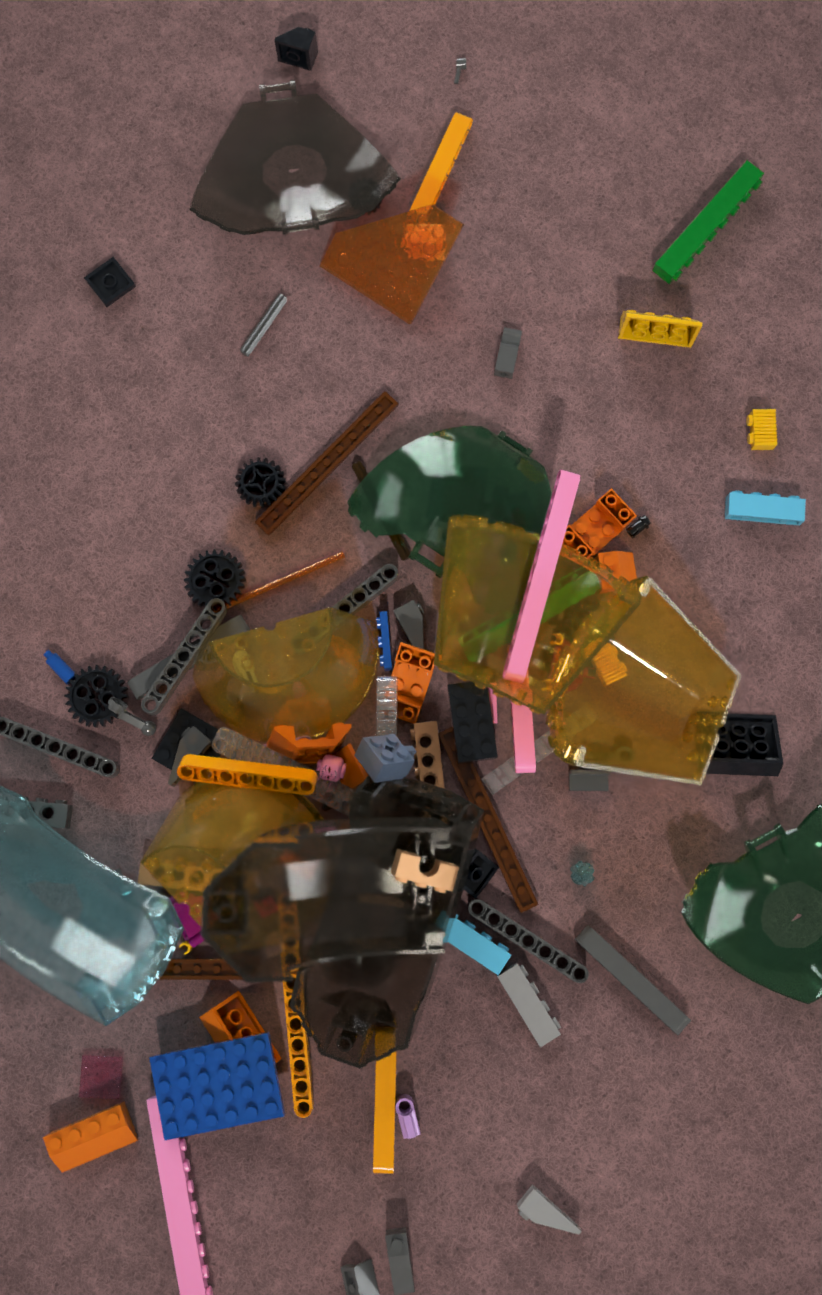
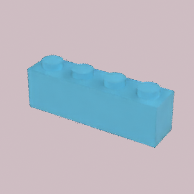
(765, 508)
(478, 945)

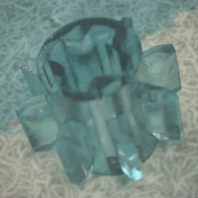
(582, 873)

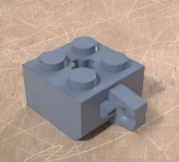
(385, 757)

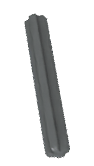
(263, 325)

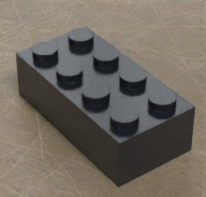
(472, 723)

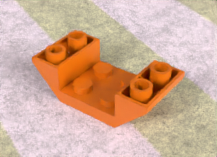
(599, 524)
(414, 673)
(305, 750)

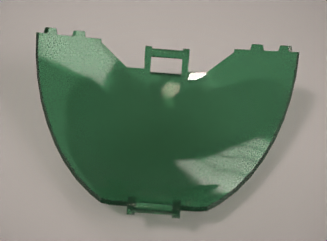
(448, 476)
(748, 909)

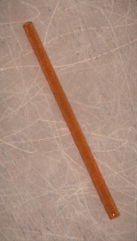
(283, 580)

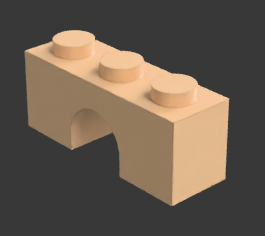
(441, 876)

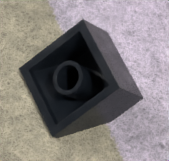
(297, 48)
(479, 873)

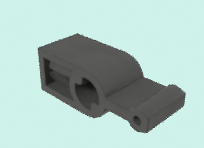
(508, 353)

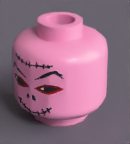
(331, 768)

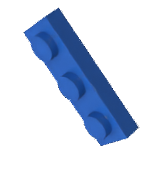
(384, 641)

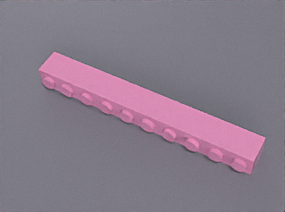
(179, 1208)

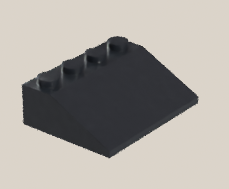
(747, 746)

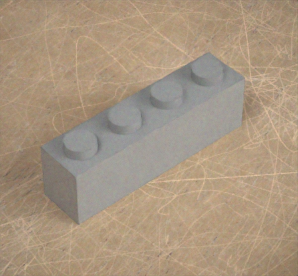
(528, 1004)

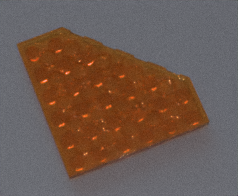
(394, 257)

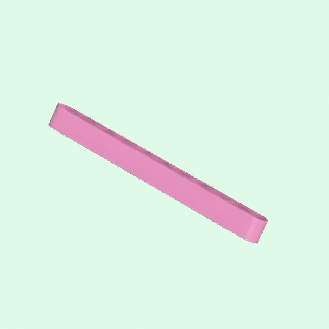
(541, 576)

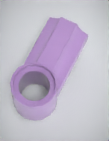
(407, 1117)

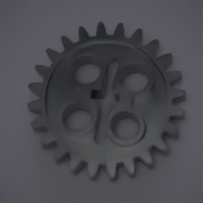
(224, 565)
(82, 705)

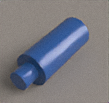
(59, 667)

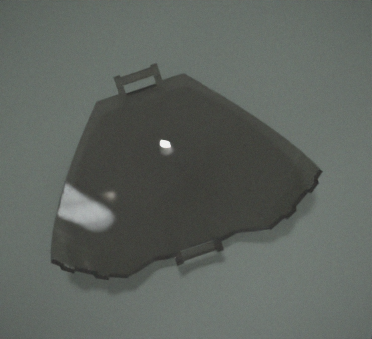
(249, 177)

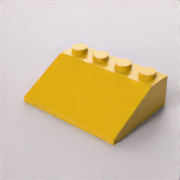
(658, 329)

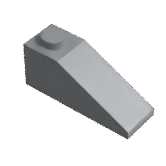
(541, 1210)

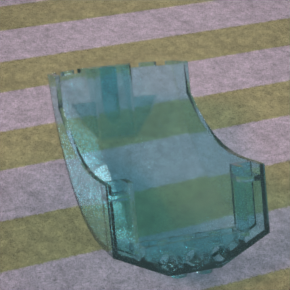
(75, 921)

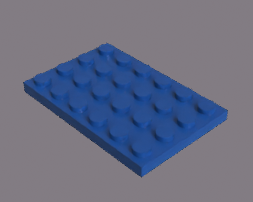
(217, 1086)

